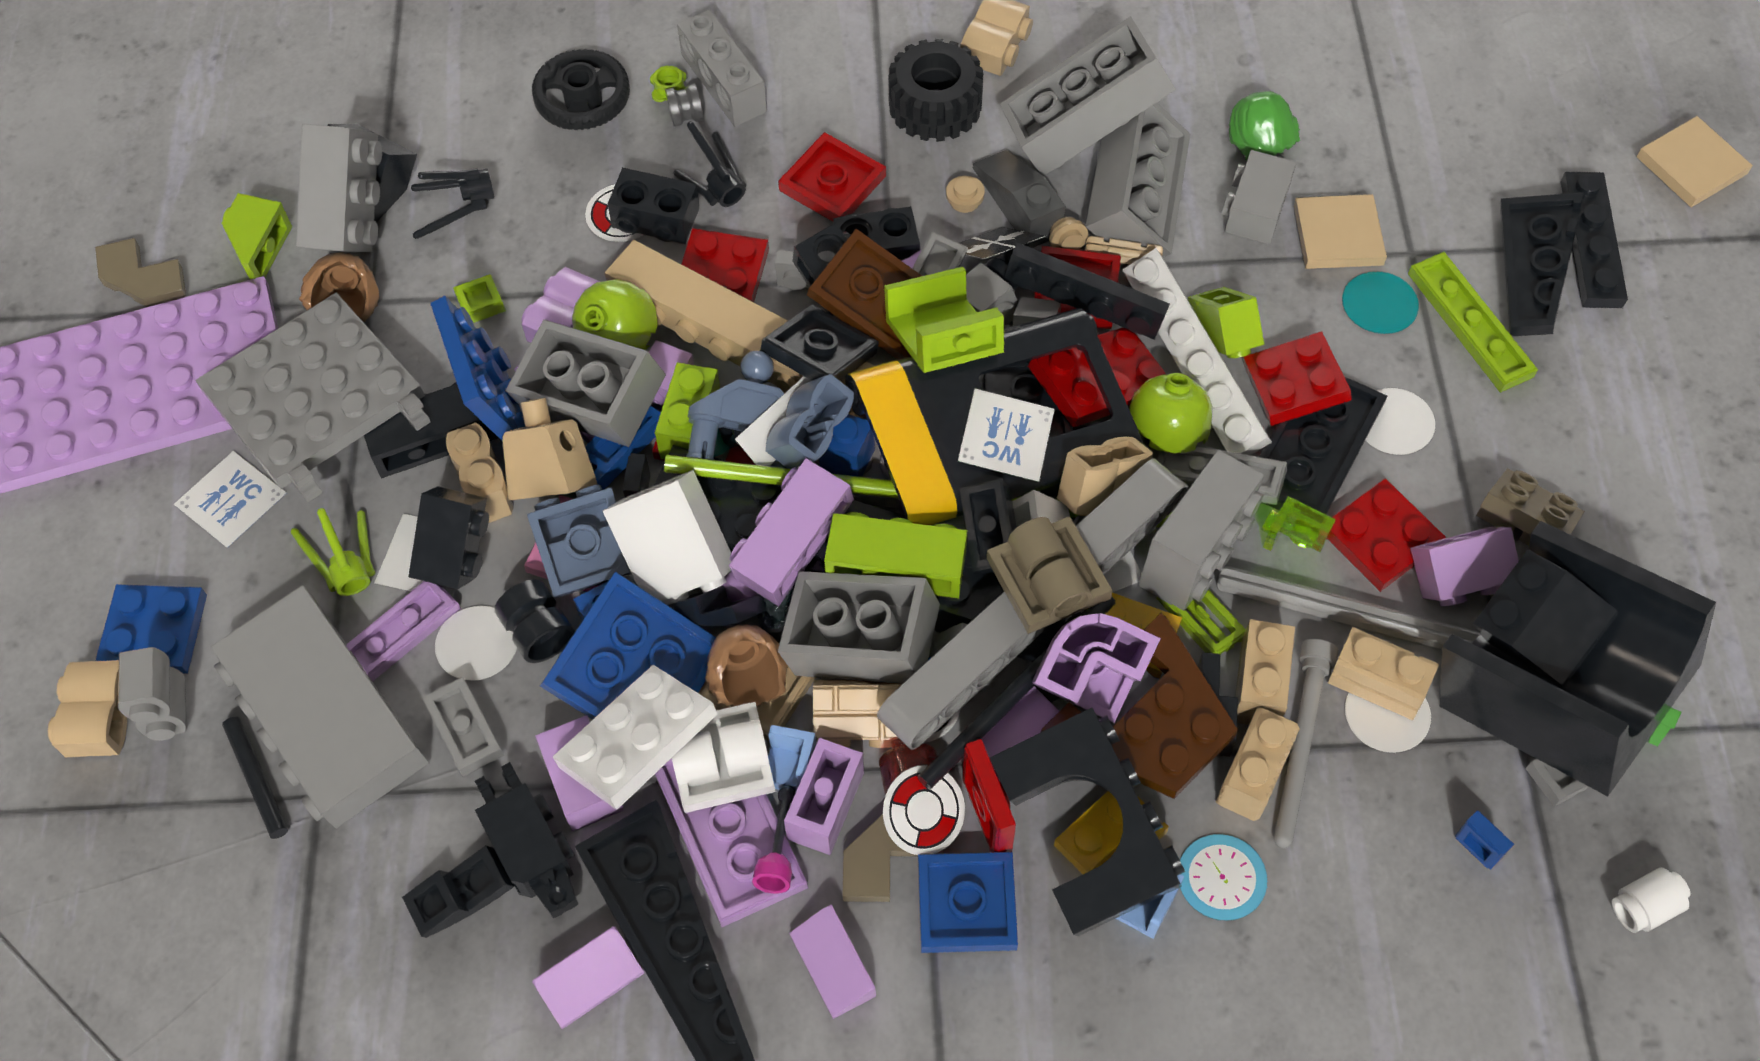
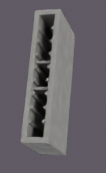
(317, 708)

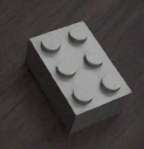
(338, 189)
(588, 380)
(1202, 531)
(859, 626)

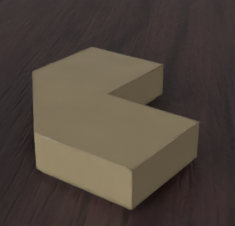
(151, 285)
(868, 865)

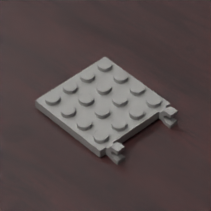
(311, 392)

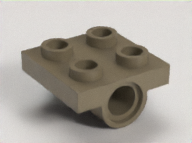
(1522, 503)
(1048, 572)

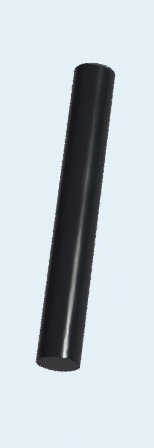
(255, 777)

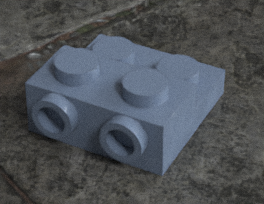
(577, 541)

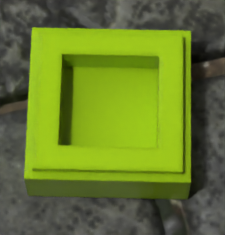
(480, 298)

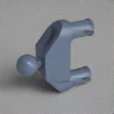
(733, 406)

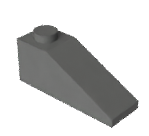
(1021, 194)

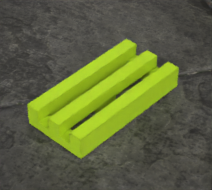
(1204, 641)

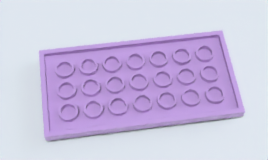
(121, 383)

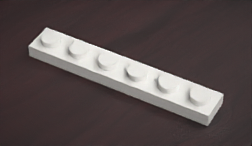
(1198, 356)

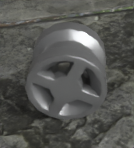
(684, 104)

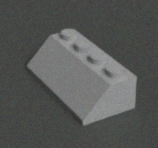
(1140, 180)

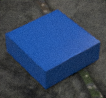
(1483, 840)

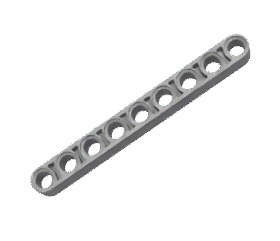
(997, 633)

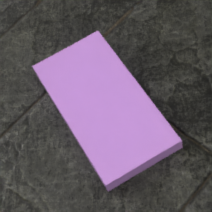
(726, 847)

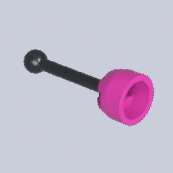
(774, 870)

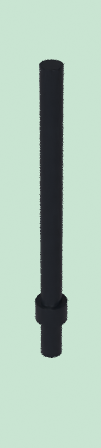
(992, 713)

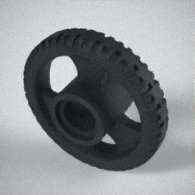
(581, 87)

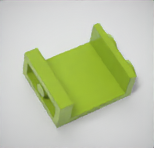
(940, 323)

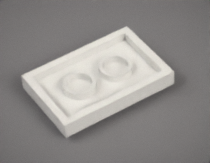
(635, 736)

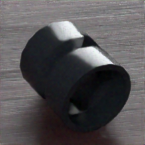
(536, 623)

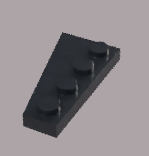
(1537, 253)

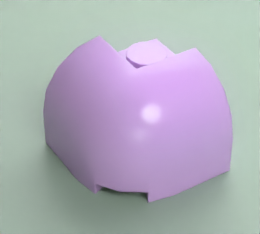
(1096, 662)

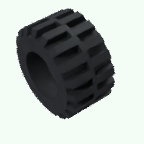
(941, 68)

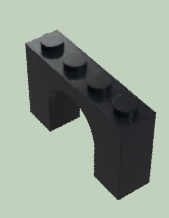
(1084, 752)

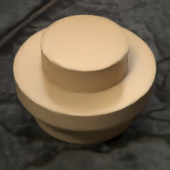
(965, 193)
(1068, 234)

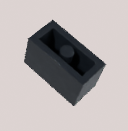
(448, 537)

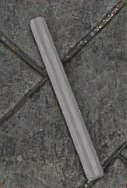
(1339, 608)

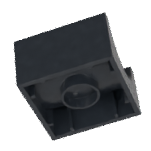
(1617, 692)

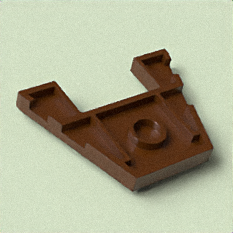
(1174, 725)

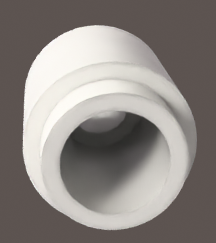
(1651, 900)

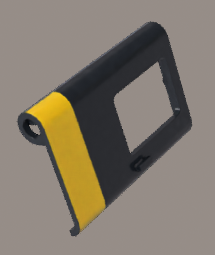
(924, 416)

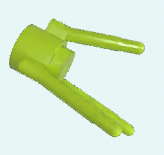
(347, 571)

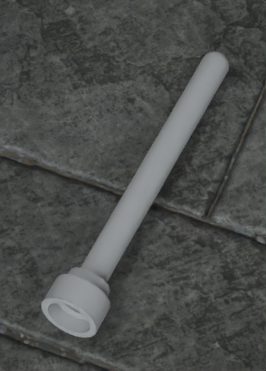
(1317, 660)

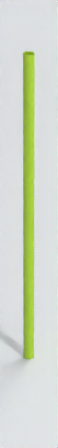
(776, 475)

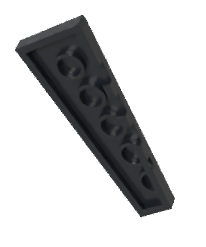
(657, 913)

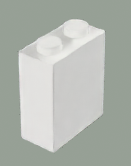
(671, 539)

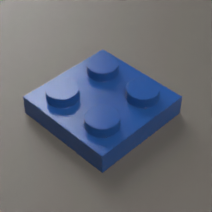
(153, 618)
(967, 902)

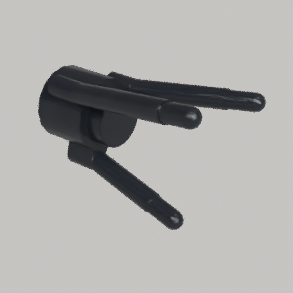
(723, 183)
(473, 185)

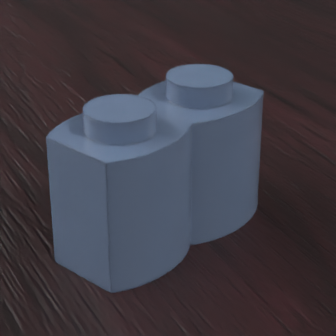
(809, 421)

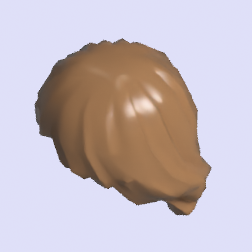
(345, 276)
(745, 667)

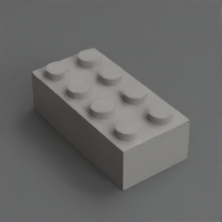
(1086, 97)

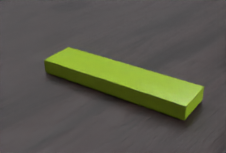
(1472, 322)

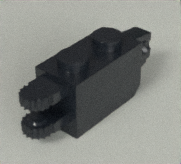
(525, 843)

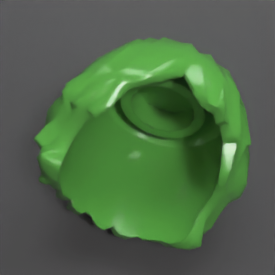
(1263, 124)

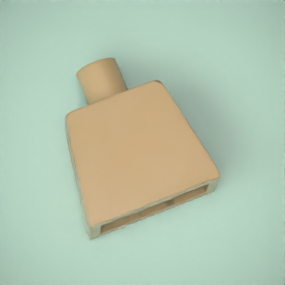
(545, 455)

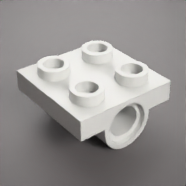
(724, 761)

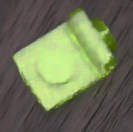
(1298, 522)

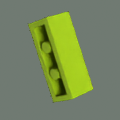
(897, 549)

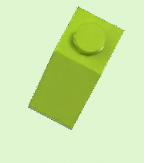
(256, 232)
(1229, 320)

